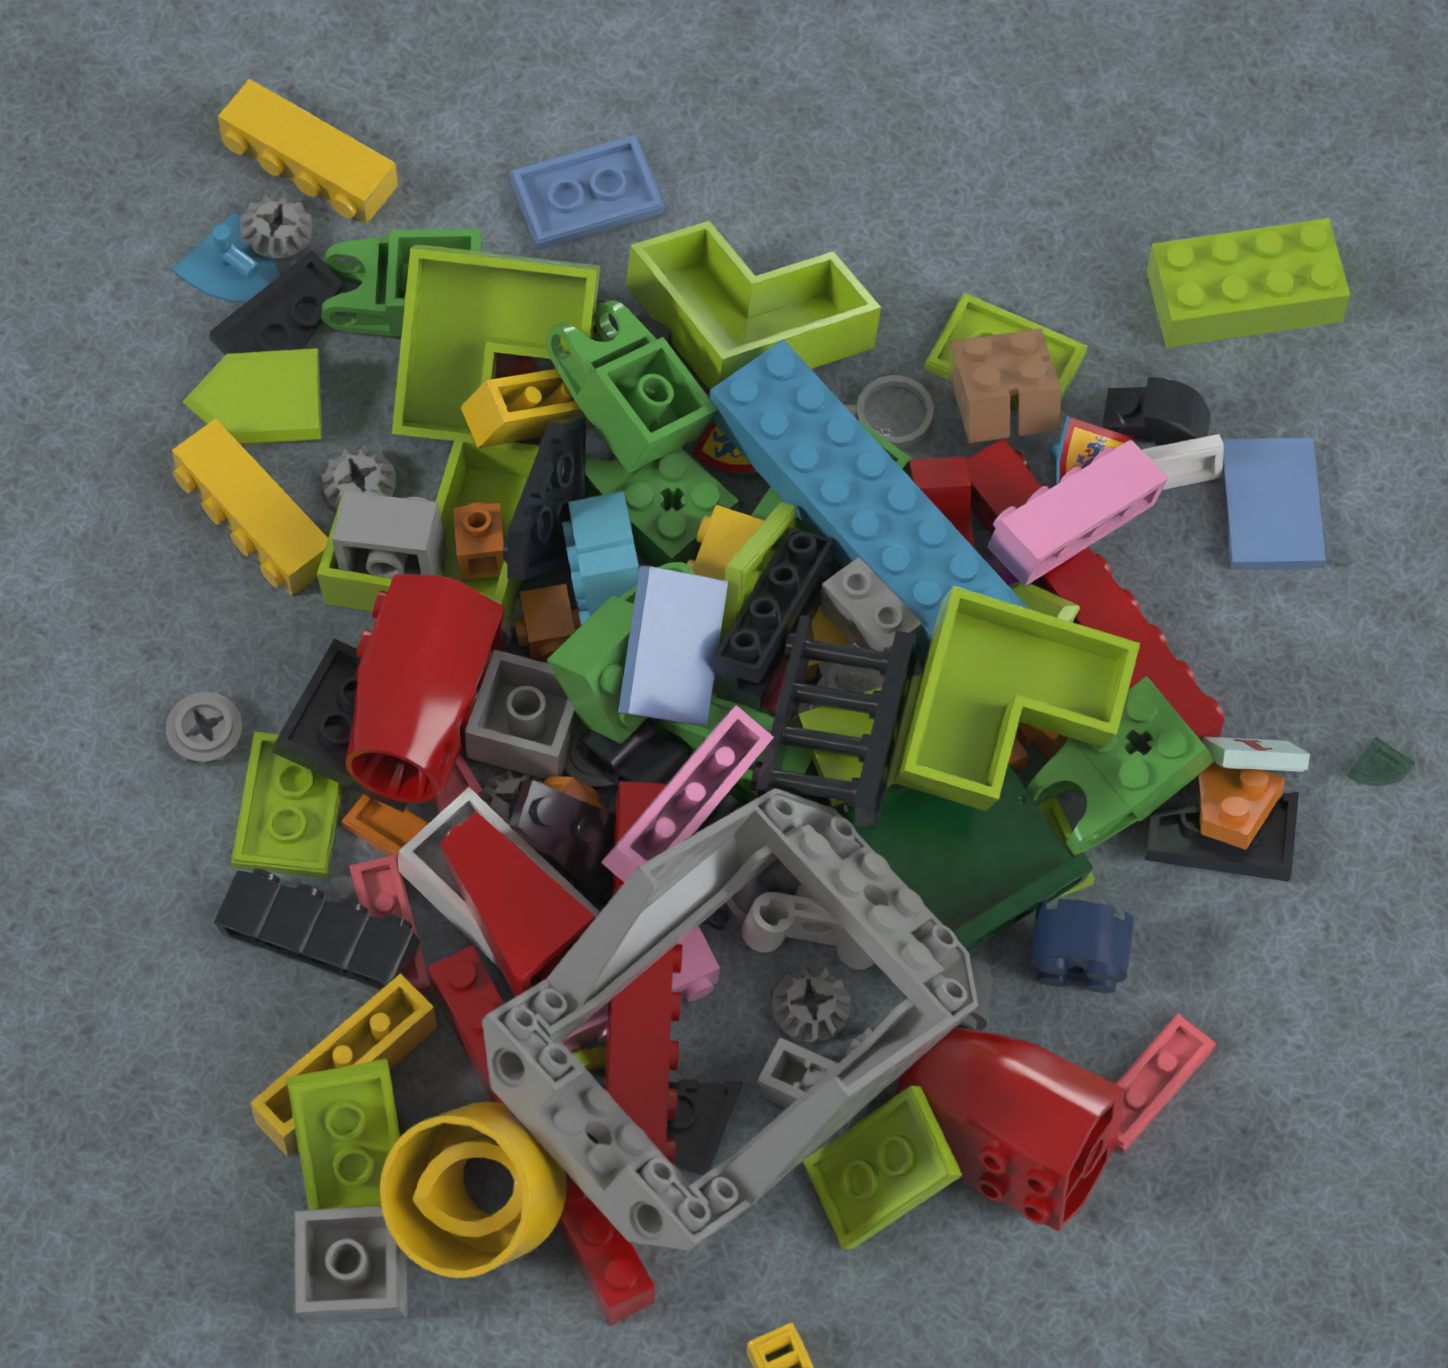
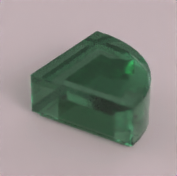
(1381, 764)

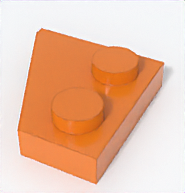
(1236, 802)

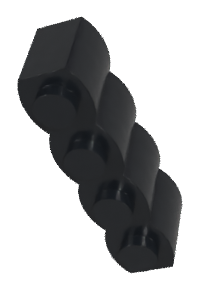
(646, 759)
(316, 931)

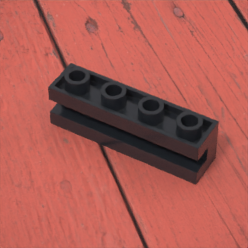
(754, 647)

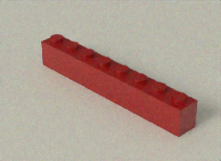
(1004, 480)
(642, 1014)
(597, 1246)

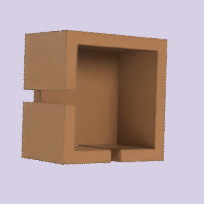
(1001, 366)

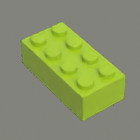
(1247, 282)

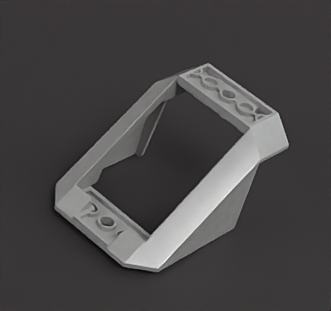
(639, 925)

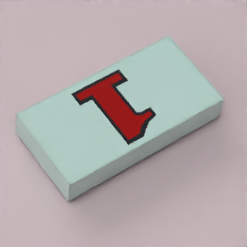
(1257, 754)

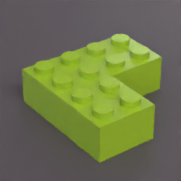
(464, 313)
(729, 316)
(470, 476)
(1002, 668)

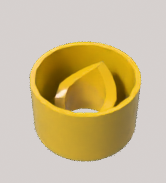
(429, 1204)

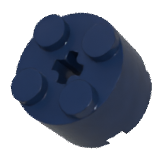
(1081, 944)

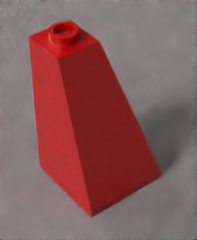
(515, 903)

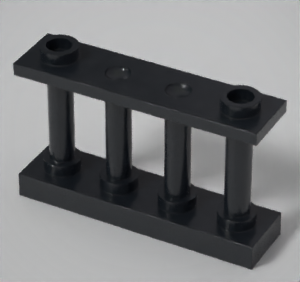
(872, 750)

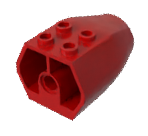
(419, 684)
(1020, 1120)

